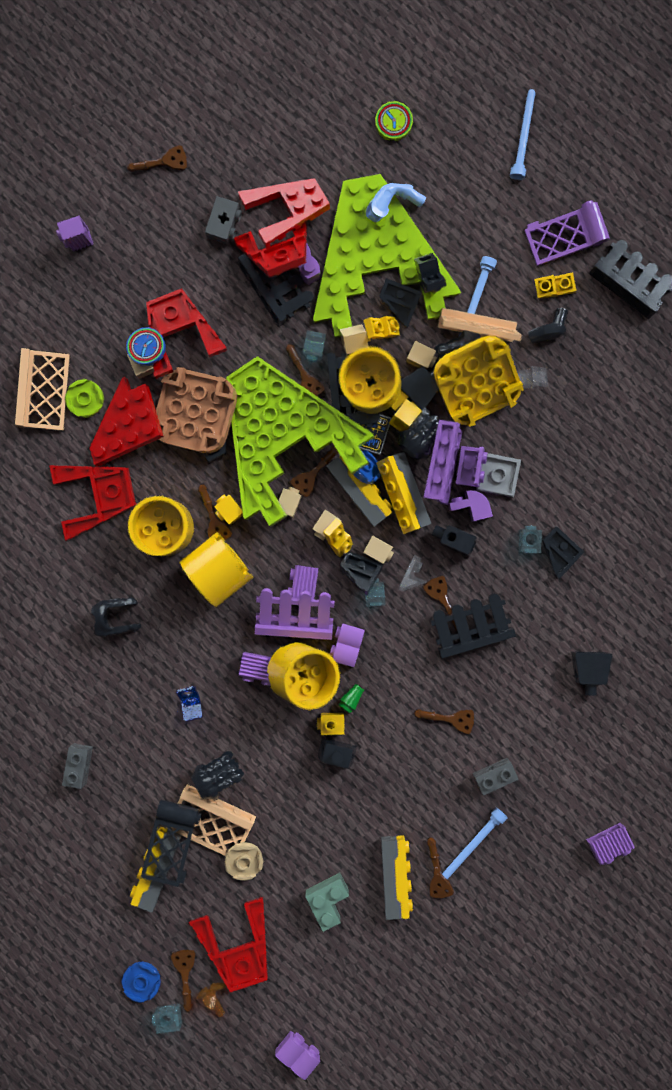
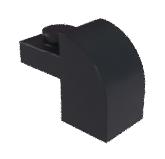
(429, 273)

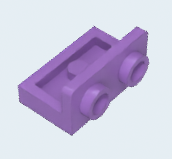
(470, 466)

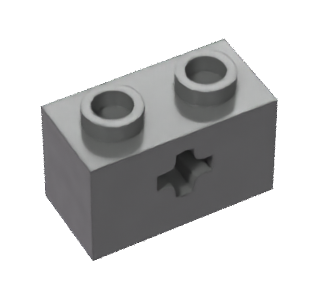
(223, 209)
(77, 765)
(495, 776)

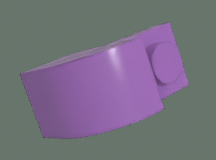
(476, 502)

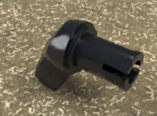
(552, 330)

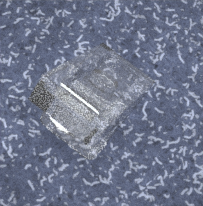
(533, 377)
(408, 580)

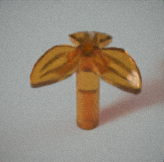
(210, 999)

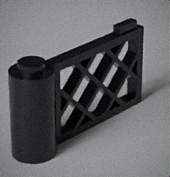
(173, 816)

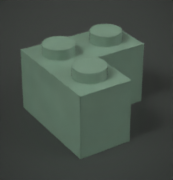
(323, 899)

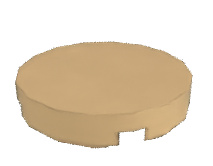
(243, 861)

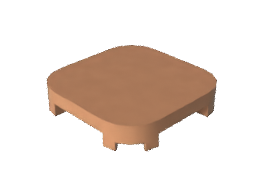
(195, 410)

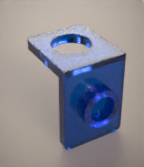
(190, 703)

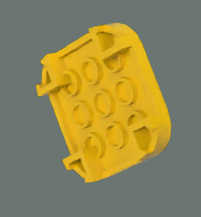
(478, 379)

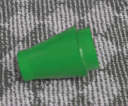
(351, 699)

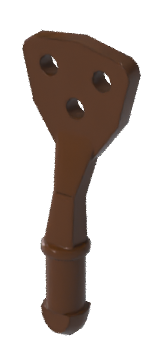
(165, 160)
(306, 379)
(311, 475)
(214, 521)
(442, 595)
(453, 719)
(438, 877)
(184, 971)

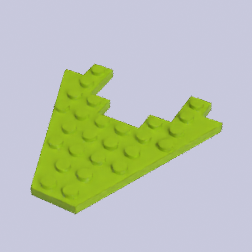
(370, 247)
(271, 418)

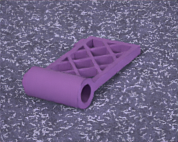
(589, 221)

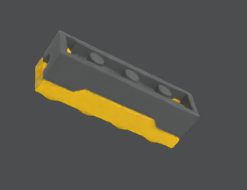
(403, 492)
(362, 494)
(395, 877)
(147, 892)

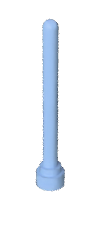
(518, 170)
(487, 265)
(496, 818)

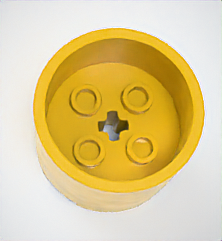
(364, 366)
(146, 530)
(216, 569)
(316, 681)

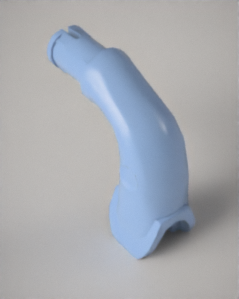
(379, 205)

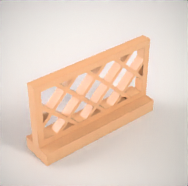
(480, 324)
(25, 386)
(221, 810)

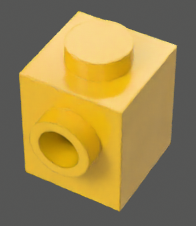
(405, 416)
(228, 509)
(331, 723)

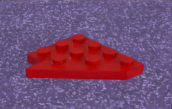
(127, 424)

